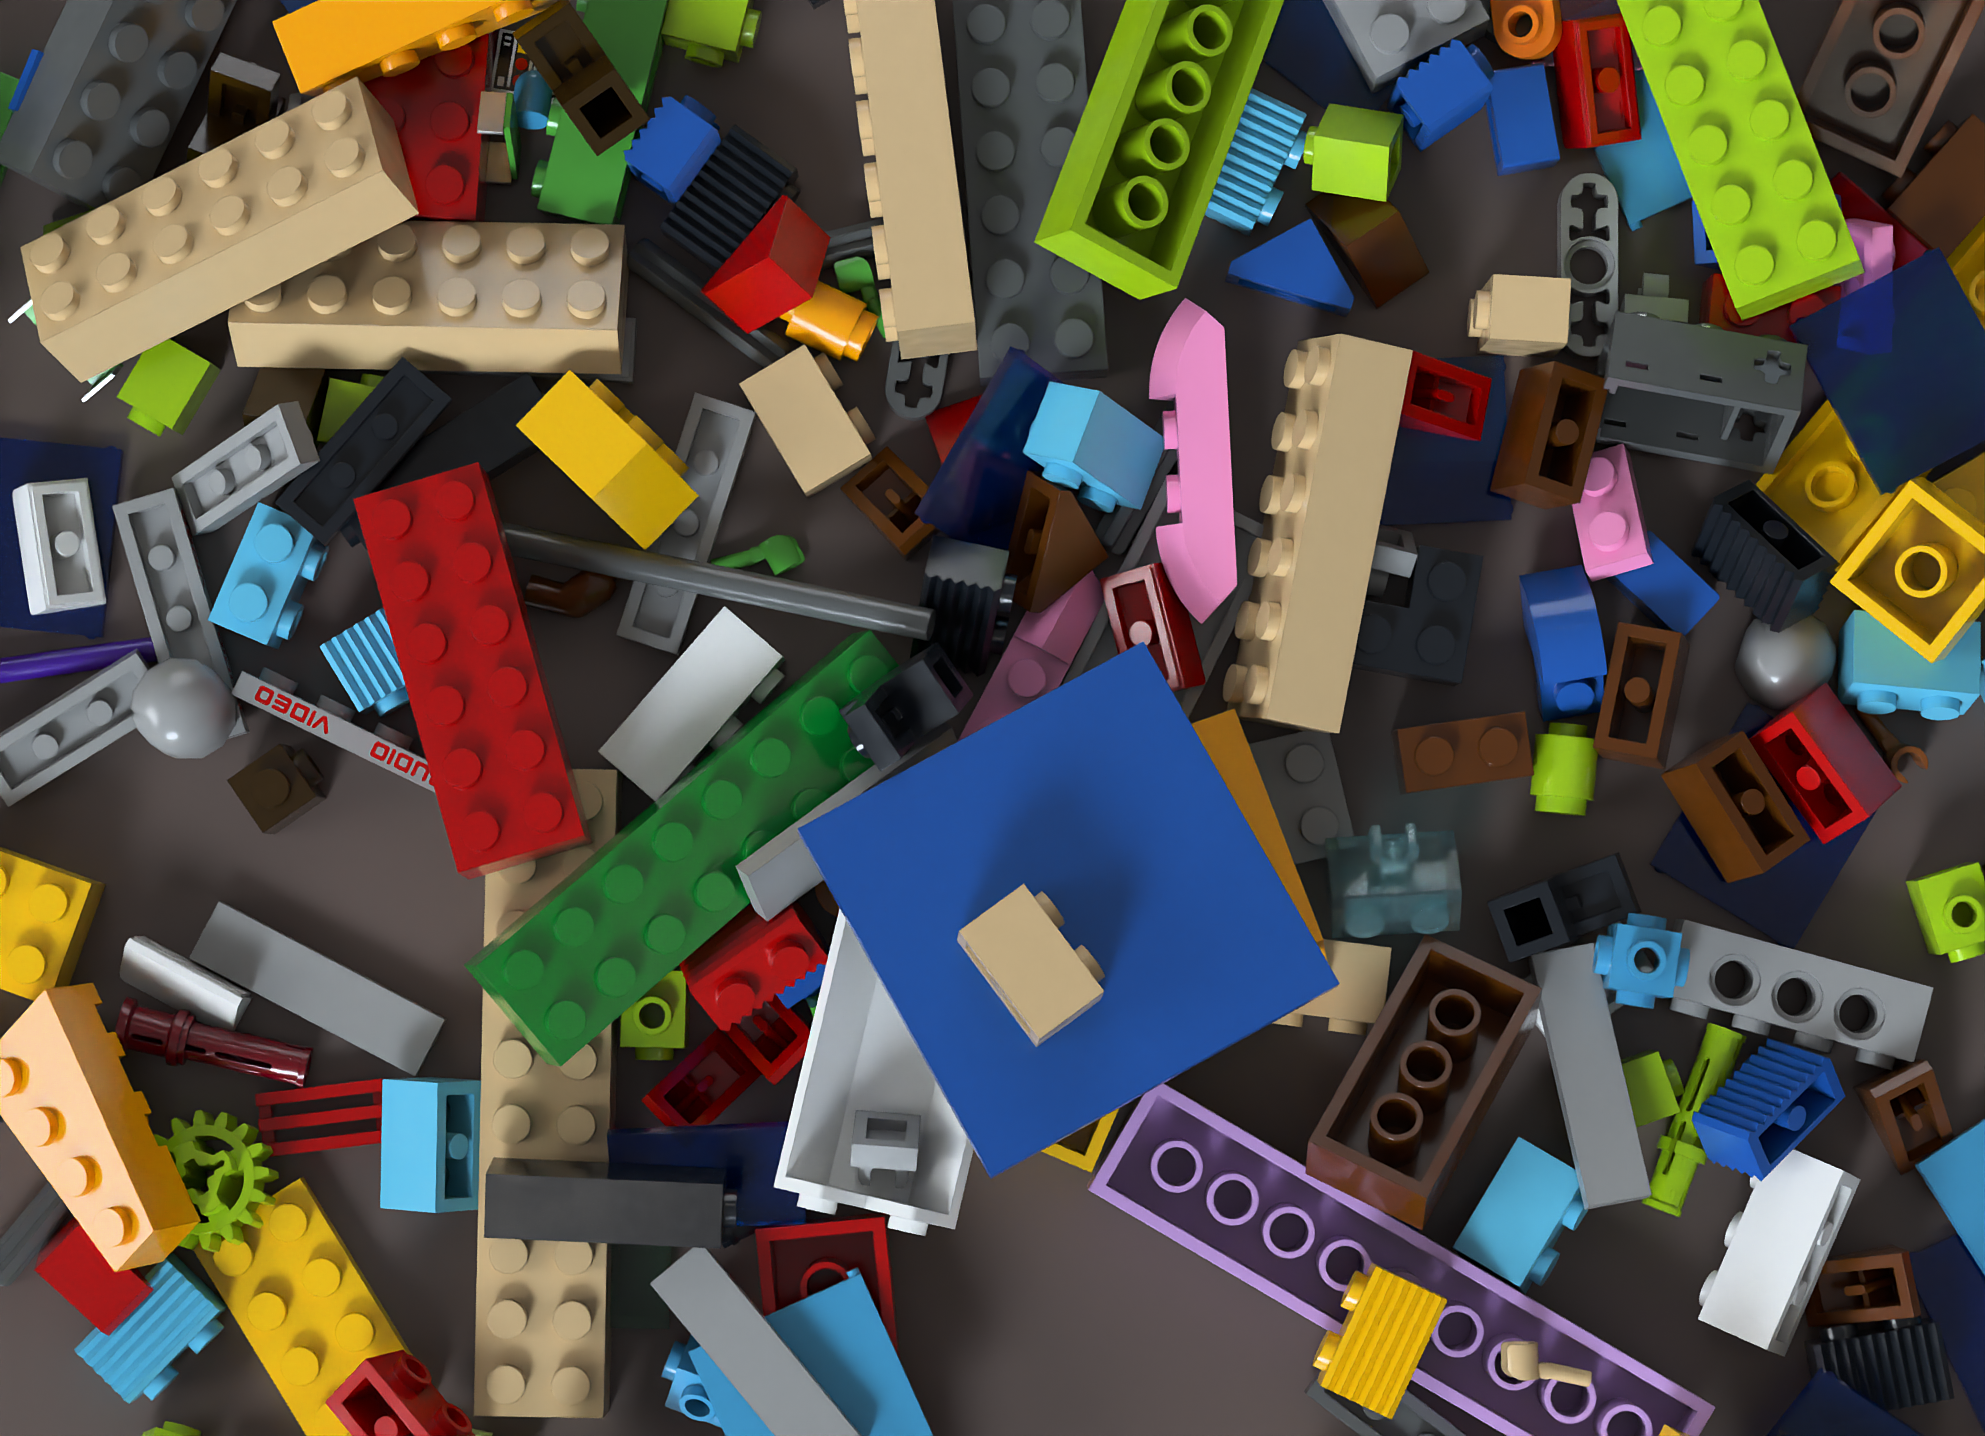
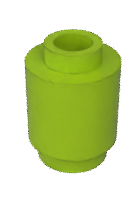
(1564, 770)

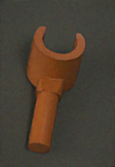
(1891, 745)

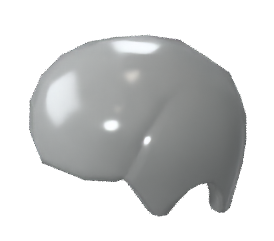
(1785, 665)
(183, 708)

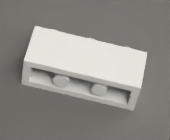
(694, 704)
(1777, 1251)

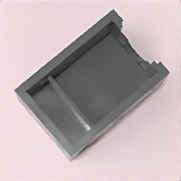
(1687, 384)

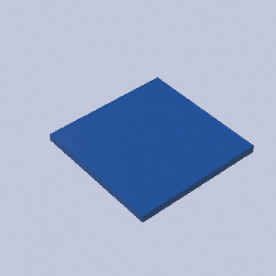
(1140, 851)

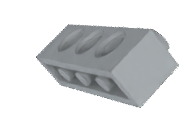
(1894, 1004)

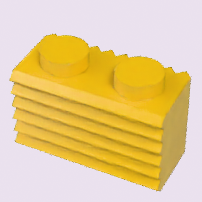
(1379, 1339)

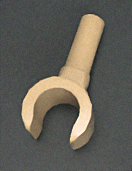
(1522, 1362)

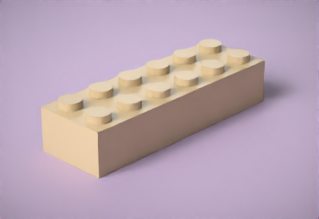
(912, 176)
(218, 230)
(450, 302)
(1317, 532)

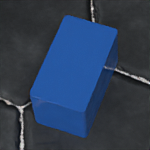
(1521, 120)
(1667, 590)

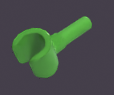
(856, 275)
(779, 550)

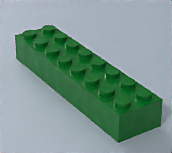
(672, 869)

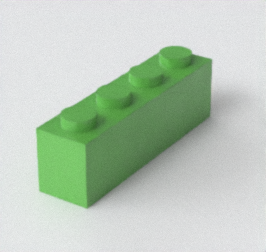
(575, 180)

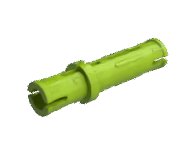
(1682, 1146)

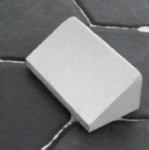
(58, 545)
(182, 983)

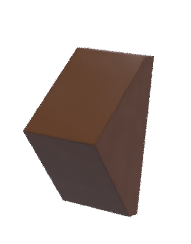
(1371, 243)
(888, 497)
(1050, 544)
(1906, 1112)
(1864, 1288)

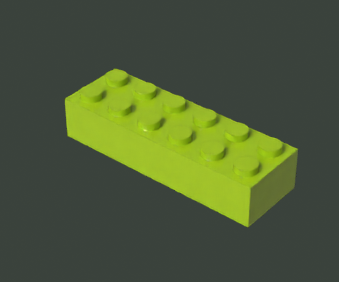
(1155, 138)
(1743, 149)

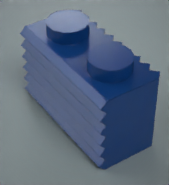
(1442, 92)
(673, 147)
(1767, 1108)

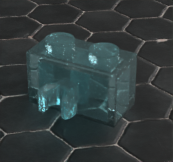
(1392, 883)

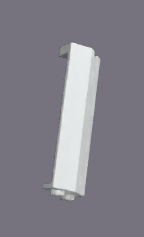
(868, 1062)

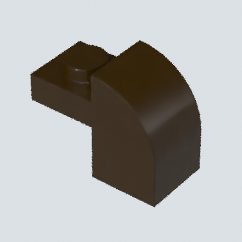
(581, 76)
(238, 101)

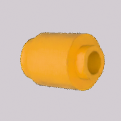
(832, 323)

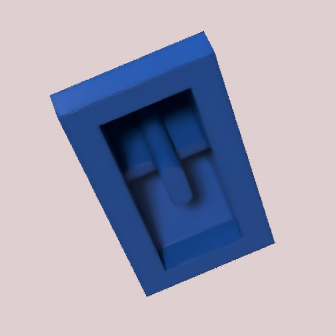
(1295, 269)

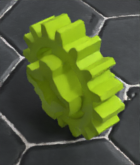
(233, 1172)

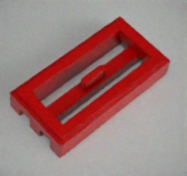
(269, 1124)

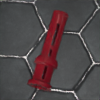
(182, 1039)

